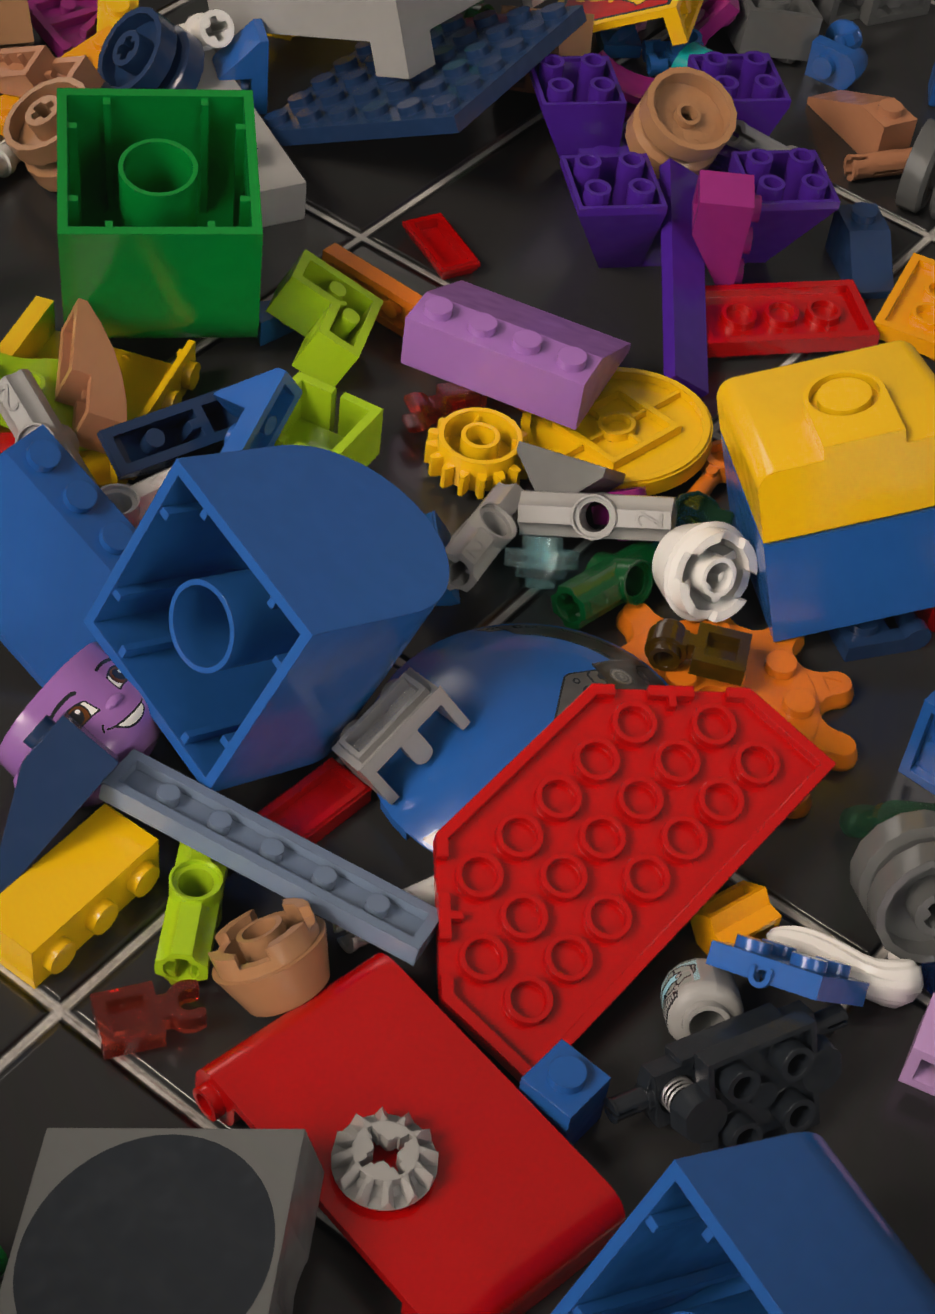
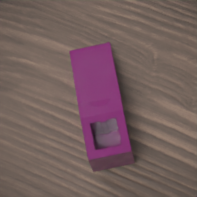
(721, 222)

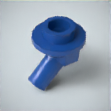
(845, 32)

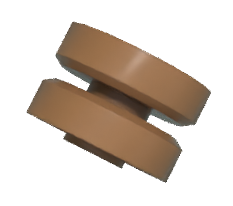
(683, 119)
(32, 129)

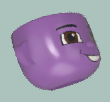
(97, 698)

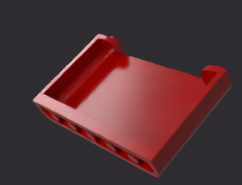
(509, 1193)

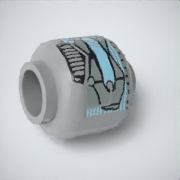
(698, 997)

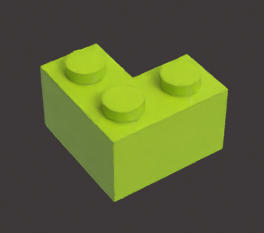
(328, 312)

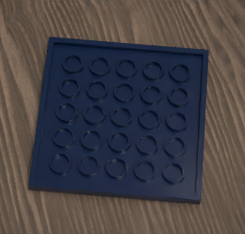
(472, 69)

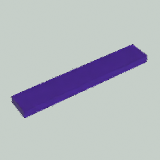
(682, 284)

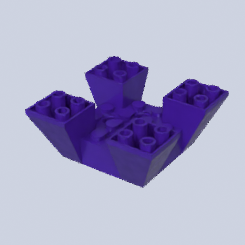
(617, 188)

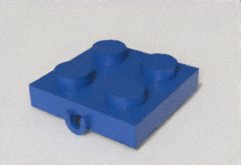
(788, 970)

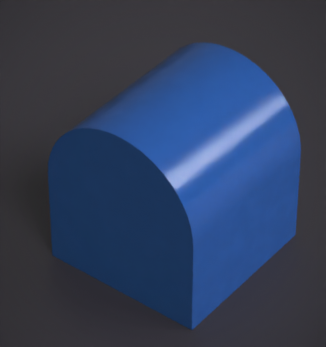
(267, 604)
(754, 1234)

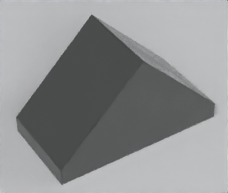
(564, 473)

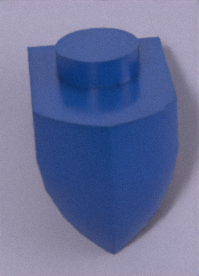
(835, 63)

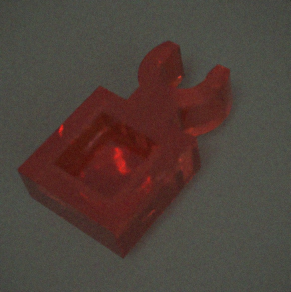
(428, 409)
(137, 1018)

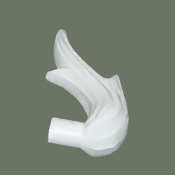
(890, 980)

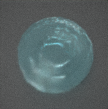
(541, 560)

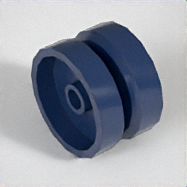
(150, 53)

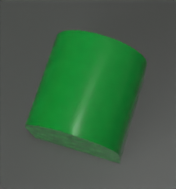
(160, 210)

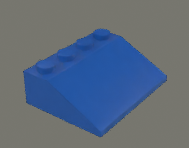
(54, 552)

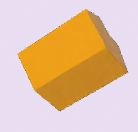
(735, 911)

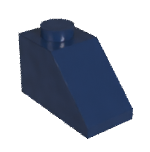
(862, 248)

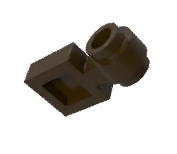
(713, 651)

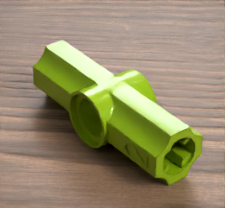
(190, 916)

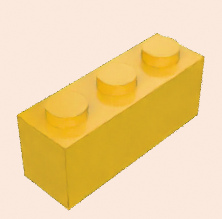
(74, 893)

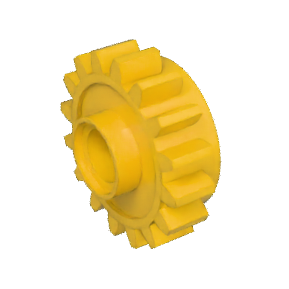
(475, 450)

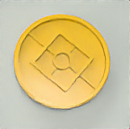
(638, 427)

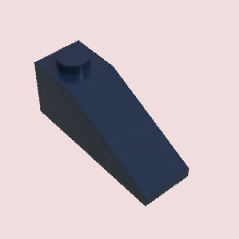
(160, 437)
(51, 786)

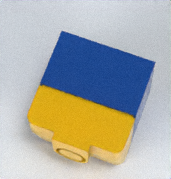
(835, 485)

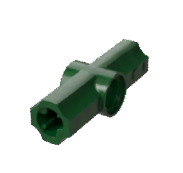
(606, 584)

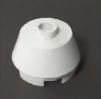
(704, 570)

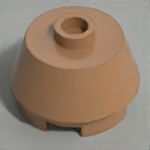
(274, 959)

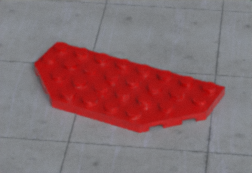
(602, 854)

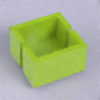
(314, 422)

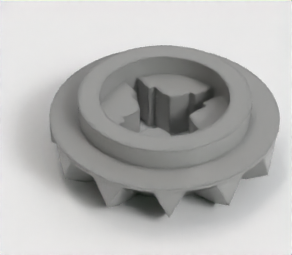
(377, 1184)

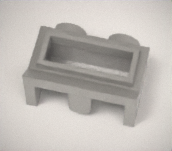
(394, 725)

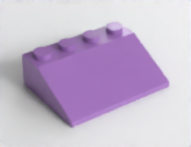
(510, 351)

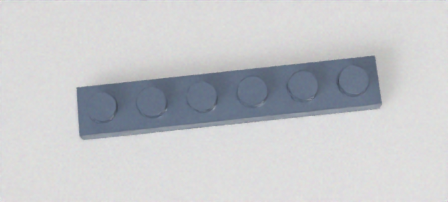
(271, 855)

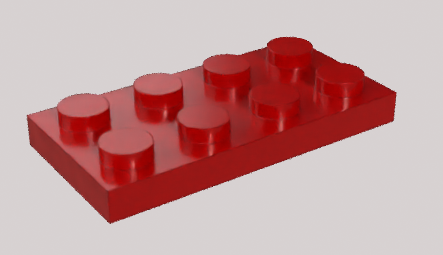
(787, 318)

